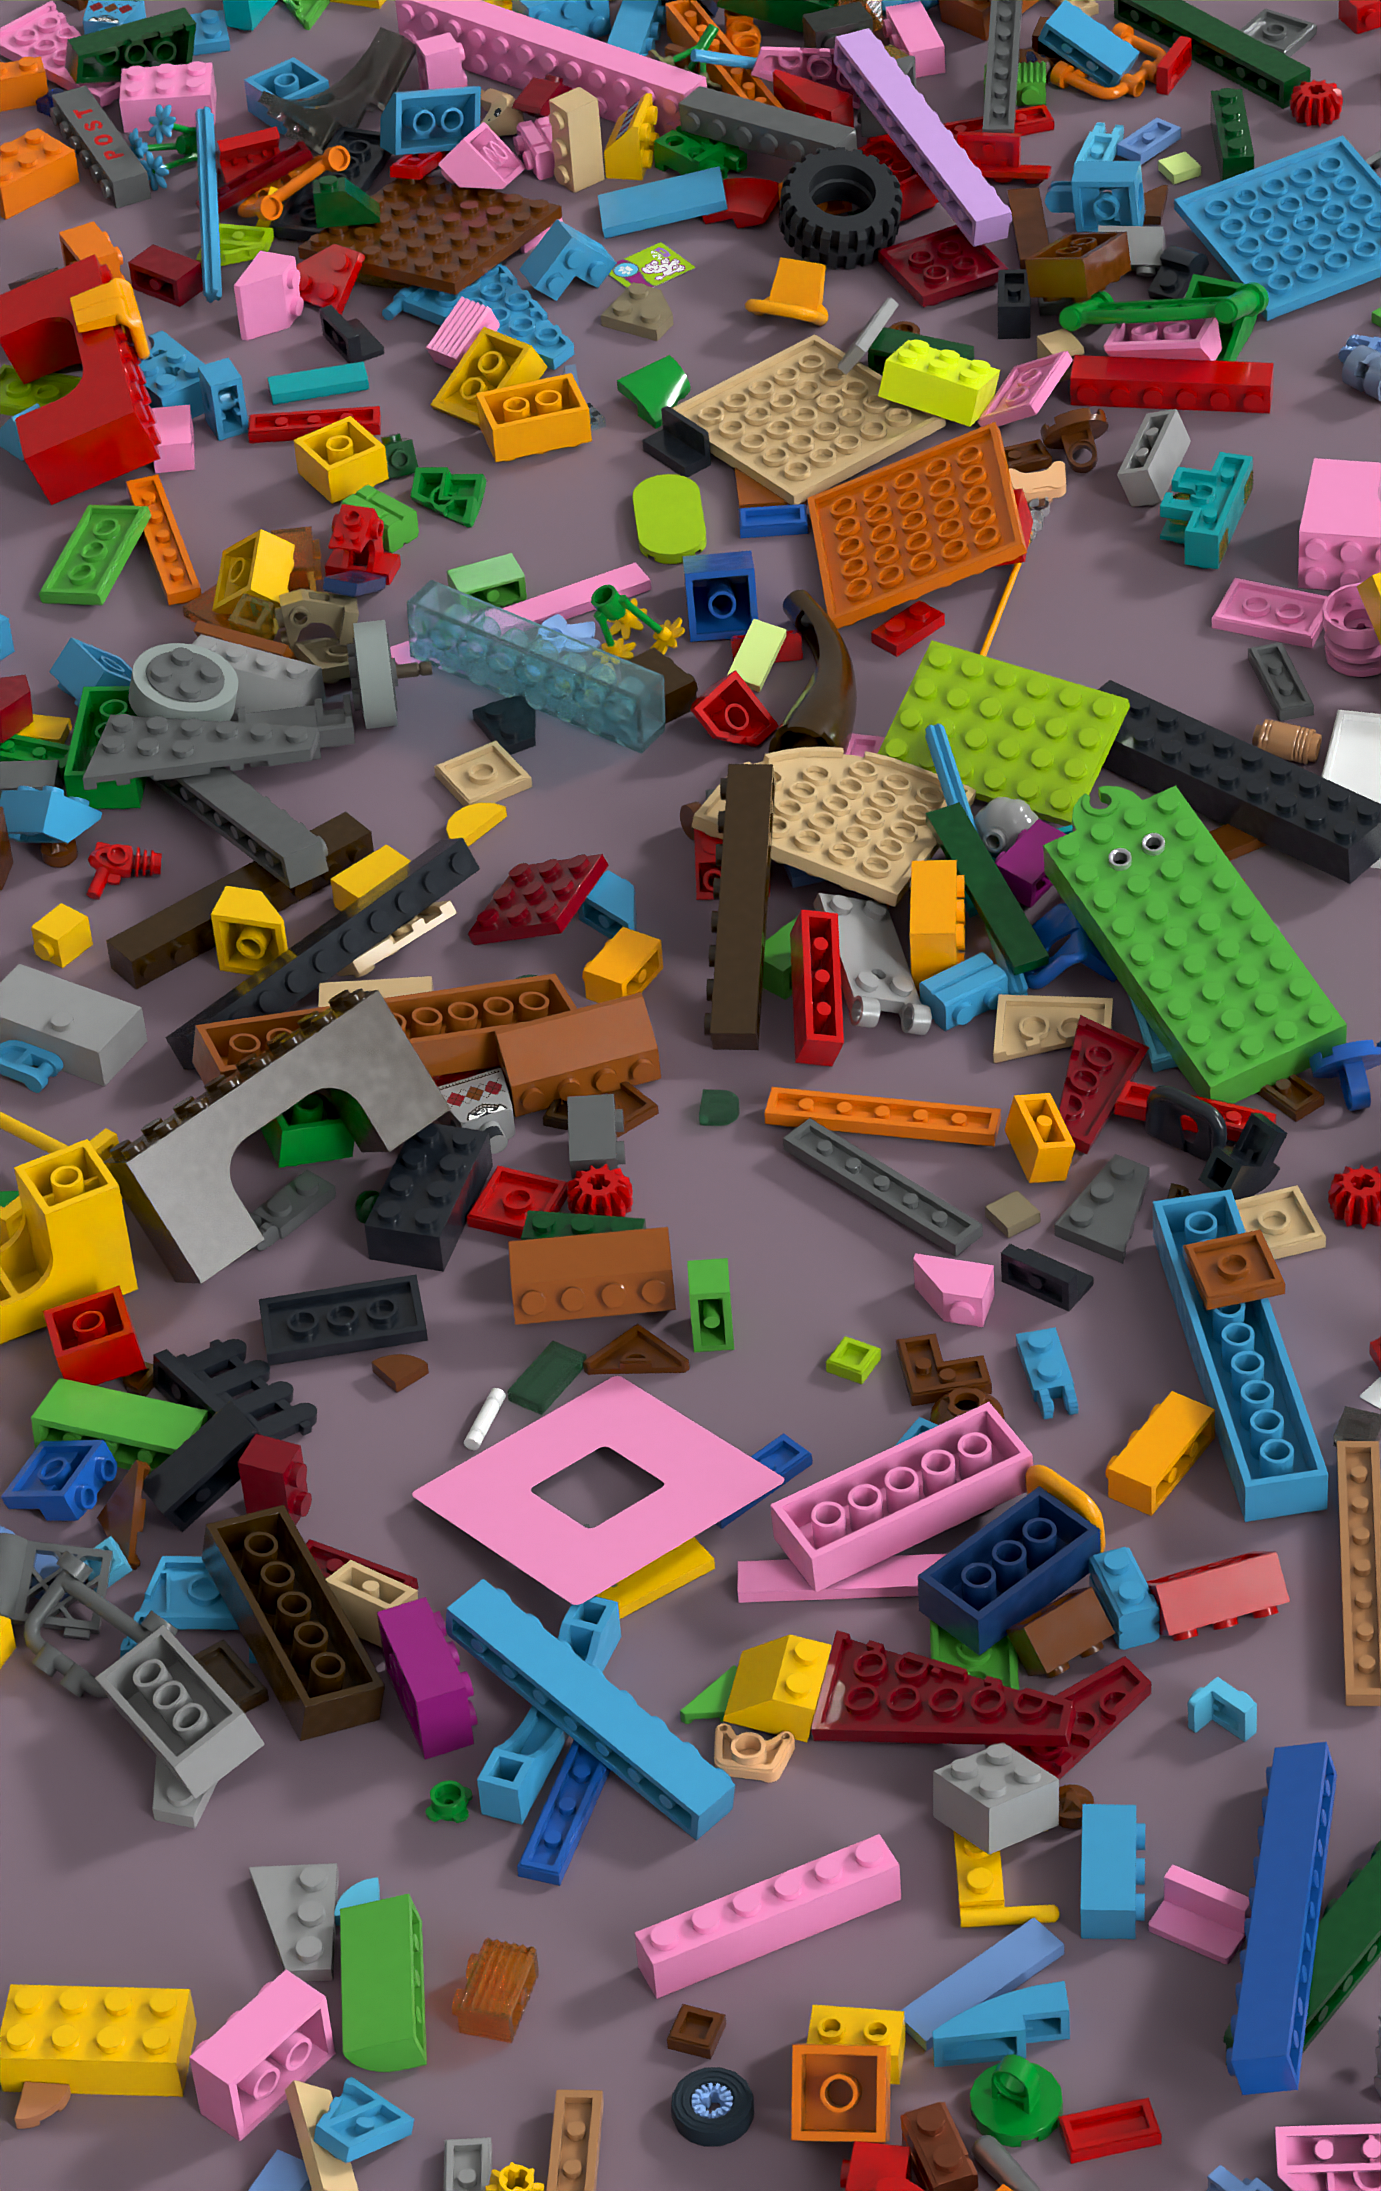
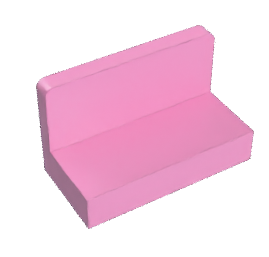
(1201, 1915)

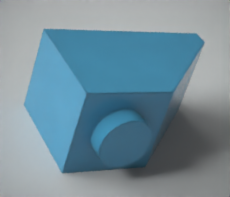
(610, 905)

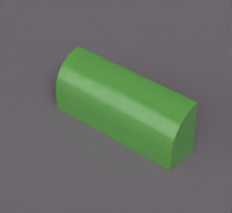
(128, 1423)
(383, 1985)

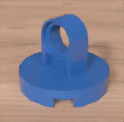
(1350, 1065)

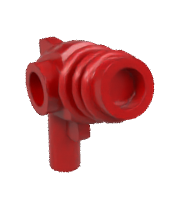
(117, 862)

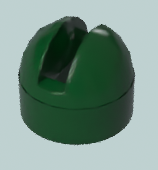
(364, 1204)

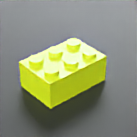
(938, 382)

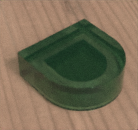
(718, 1107)

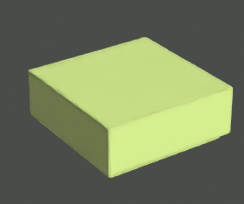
(1179, 168)

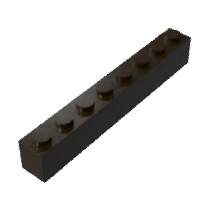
(742, 907)
(187, 928)

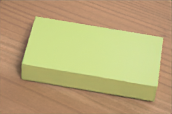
(758, 653)

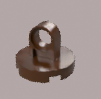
(1076, 431)

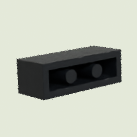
(201, 1467)

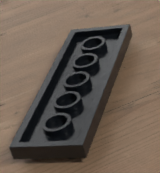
(366, 163)

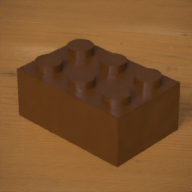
(1078, 265)

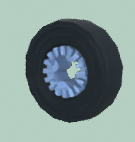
(697, 2093)

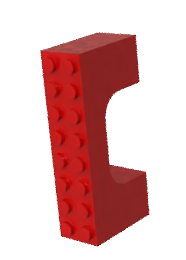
(106, 419)

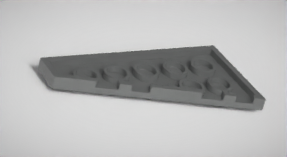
(191, 747)

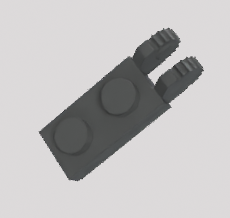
(291, 1207)

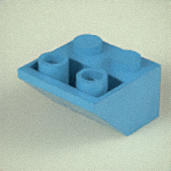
(45, 815)

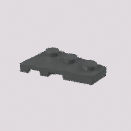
(1106, 1209)

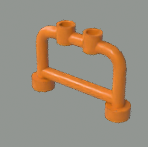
(1065, 74)
(270, 206)

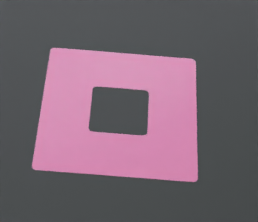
(495, 1504)

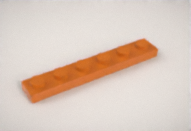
(165, 541)
(884, 1116)

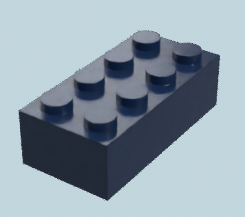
(1008, 1570)

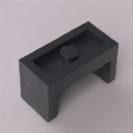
(1013, 305)

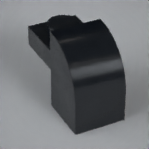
(1249, 1164)

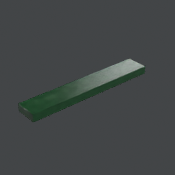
(987, 889)

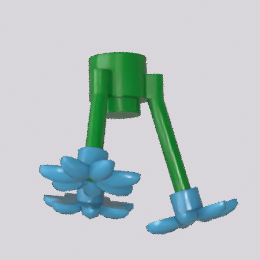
(185, 145)

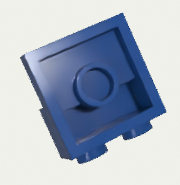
(62, 1479)

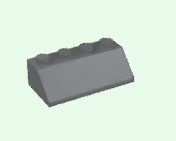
(266, 678)

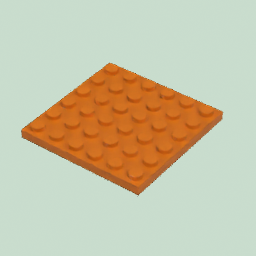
(916, 526)

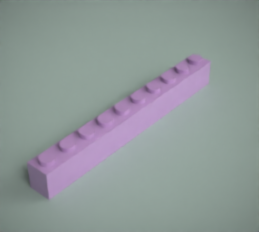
(922, 137)

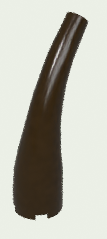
(828, 703)

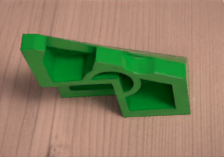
(654, 388)
(449, 494)

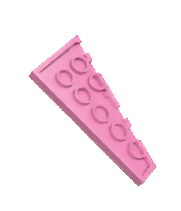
(46, 34)

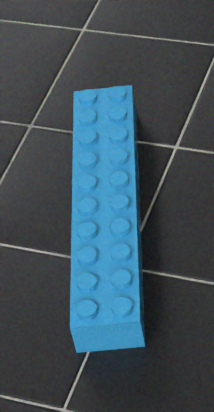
(1242, 1371)

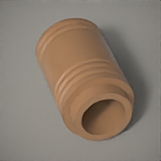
(1288, 741)

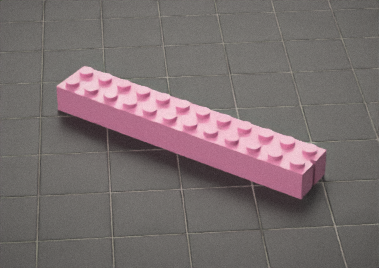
(518, 47)

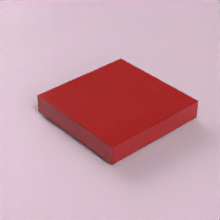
(510, 1195)

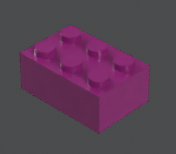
(427, 1677)

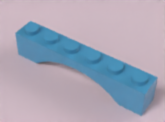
(524, 1761)

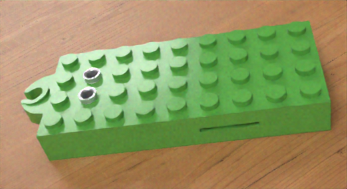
(1191, 943)

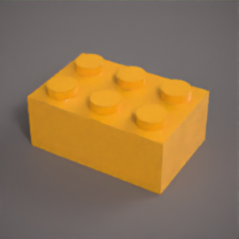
(534, 417)
(936, 918)

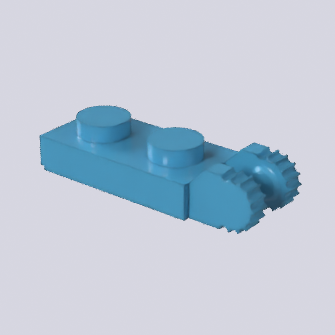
(1046, 1370)

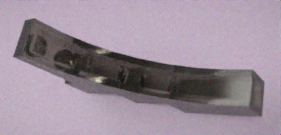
(346, 102)

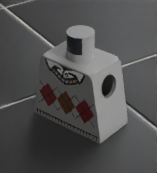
(481, 1105)

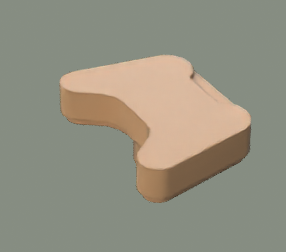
(1041, 484)
(751, 1755)

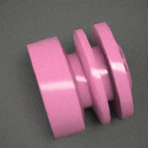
(1349, 634)

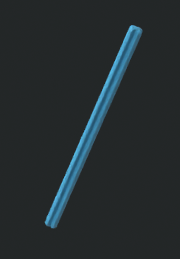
(208, 205)
(954, 793)

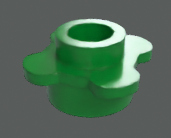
(449, 1802)

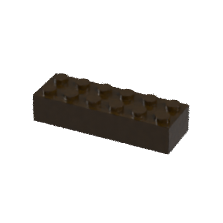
(292, 1623)

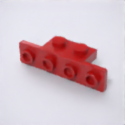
(1000, 157)

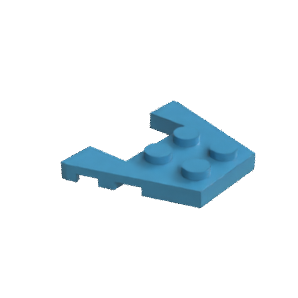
(185, 1598)

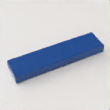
(563, 1817)

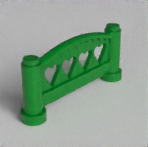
(1101, 309)

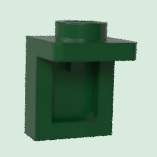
(399, 455)

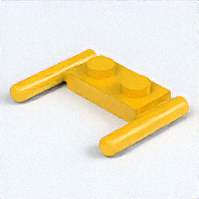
(983, 1893)

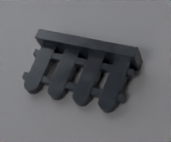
(188, 1383)

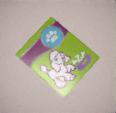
(650, 266)

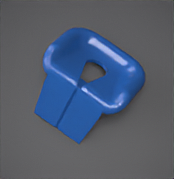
(1077, 949)

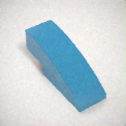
(1003, 2026)

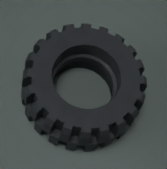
(847, 178)

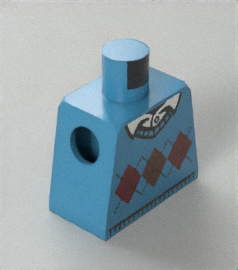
(111, 13)

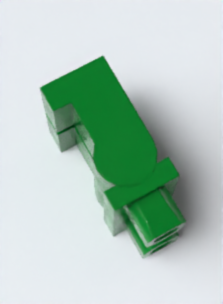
(696, 153)

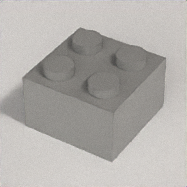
(995, 1798)

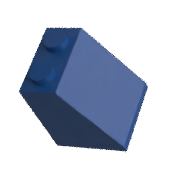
(720, 594)

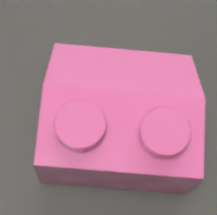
(268, 295)

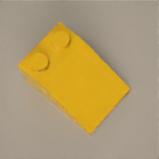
(488, 364)

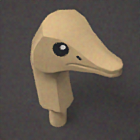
(500, 115)

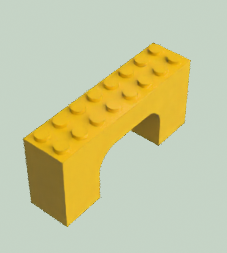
(67, 1241)

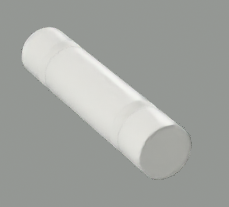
(484, 1419)

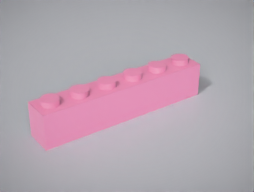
(768, 1916)

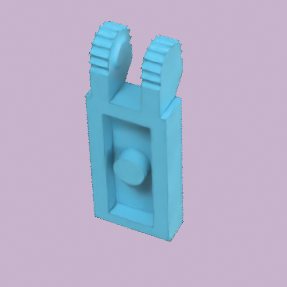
(1100, 145)

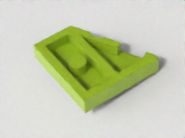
(241, 242)

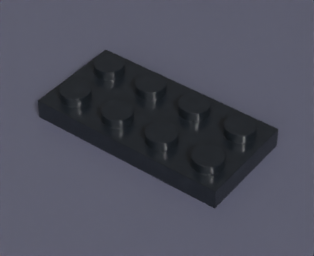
(342, 1320)

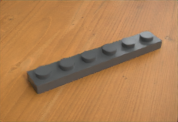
(883, 1187)

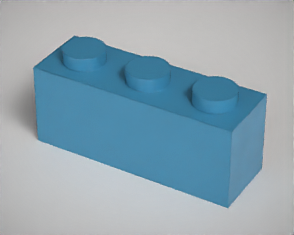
(1088, 45)
(1111, 1872)

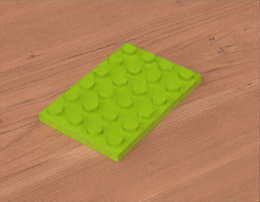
(1008, 729)

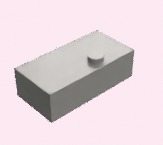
(80, 1025)
(179, 1711)

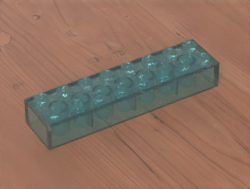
(536, 666)

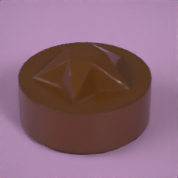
(59, 853)
(1070, 1805)

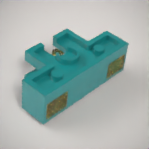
(1207, 508)

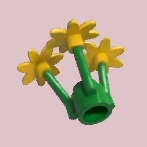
(625, 615)

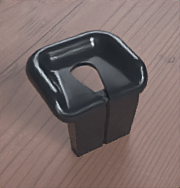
(1163, 1121)

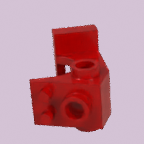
(359, 540)

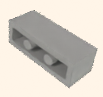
(1153, 458)

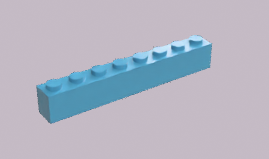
(590, 1709)

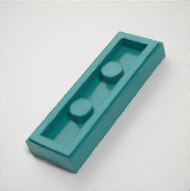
(318, 383)

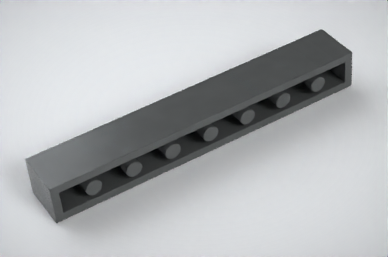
(252, 824)

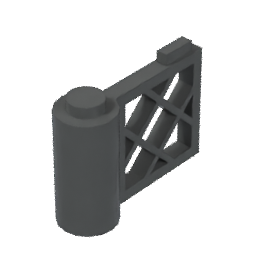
(16, 1576)

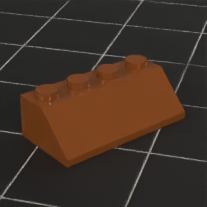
(578, 1053)
(591, 1275)

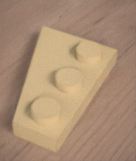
(417, 926)

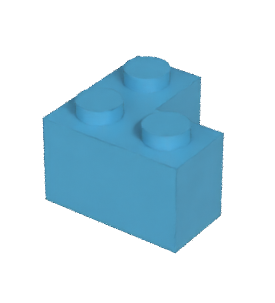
(563, 256)

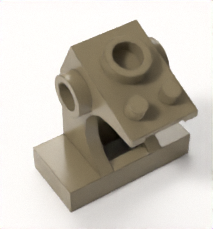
(318, 607)

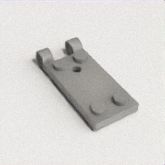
(874, 965)

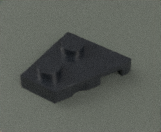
(509, 723)

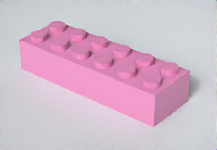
(901, 1496)

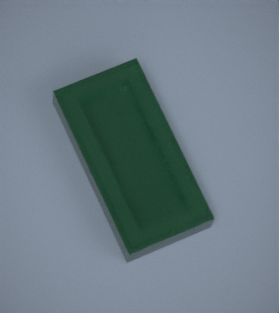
(547, 1377)

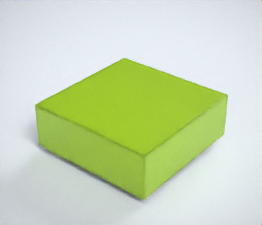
(853, 1360)

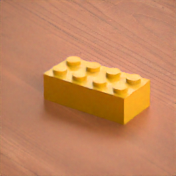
(97, 2039)

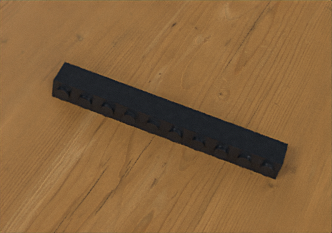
(337, 941)

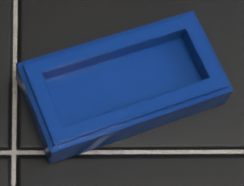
(773, 521)

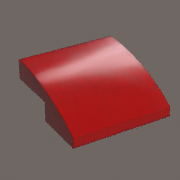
(747, 201)

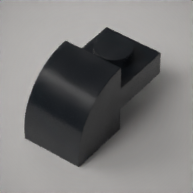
(1176, 272)

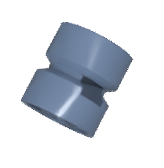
(1363, 371)

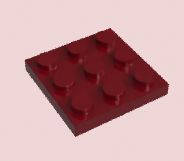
(941, 266)
(538, 899)

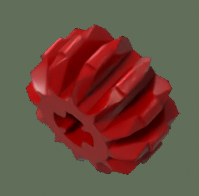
(1316, 103)
(600, 1192)
(1356, 1196)

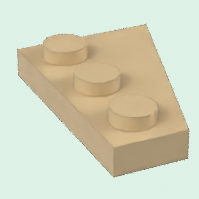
(1043, 1023)

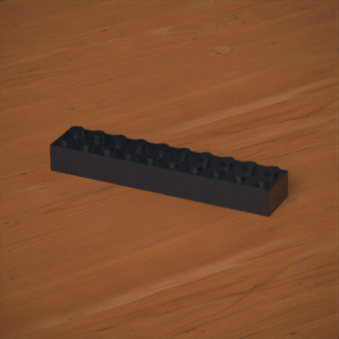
(1246, 787)

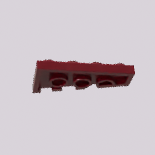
(1094, 1078)
(1100, 1706)

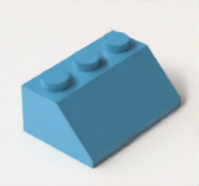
(429, 119)

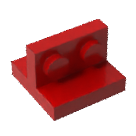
(244, 152)

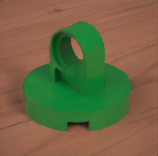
(1016, 2101)

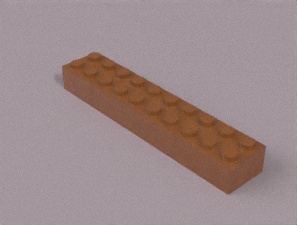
(445, 1026)

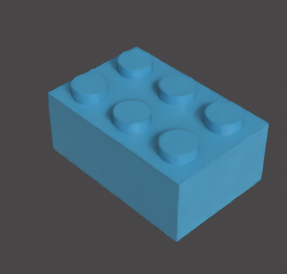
(579, 16)

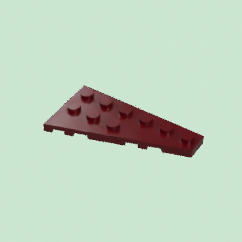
(921, 1700)

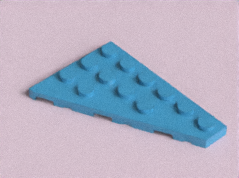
(514, 309)

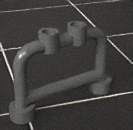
(48, 1658)

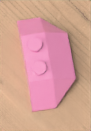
(1329, 2157)

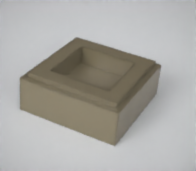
(1012, 1214)

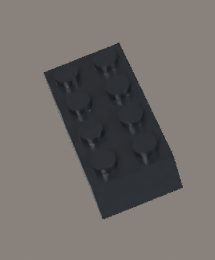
(429, 1196)

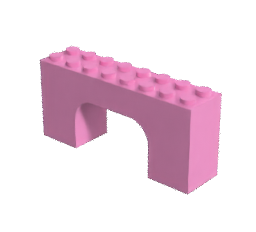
(1340, 525)

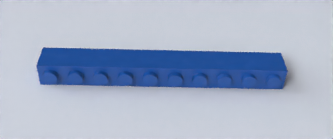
(1283, 1920)

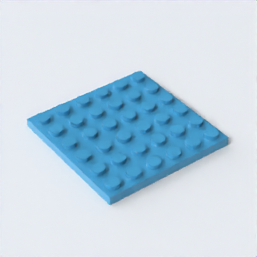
(1294, 225)

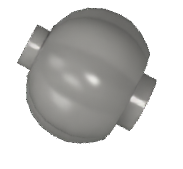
(1003, 822)

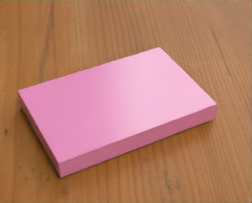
(1025, 389)
(1271, 613)

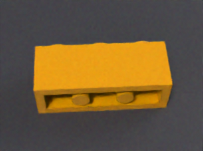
(1160, 1453)

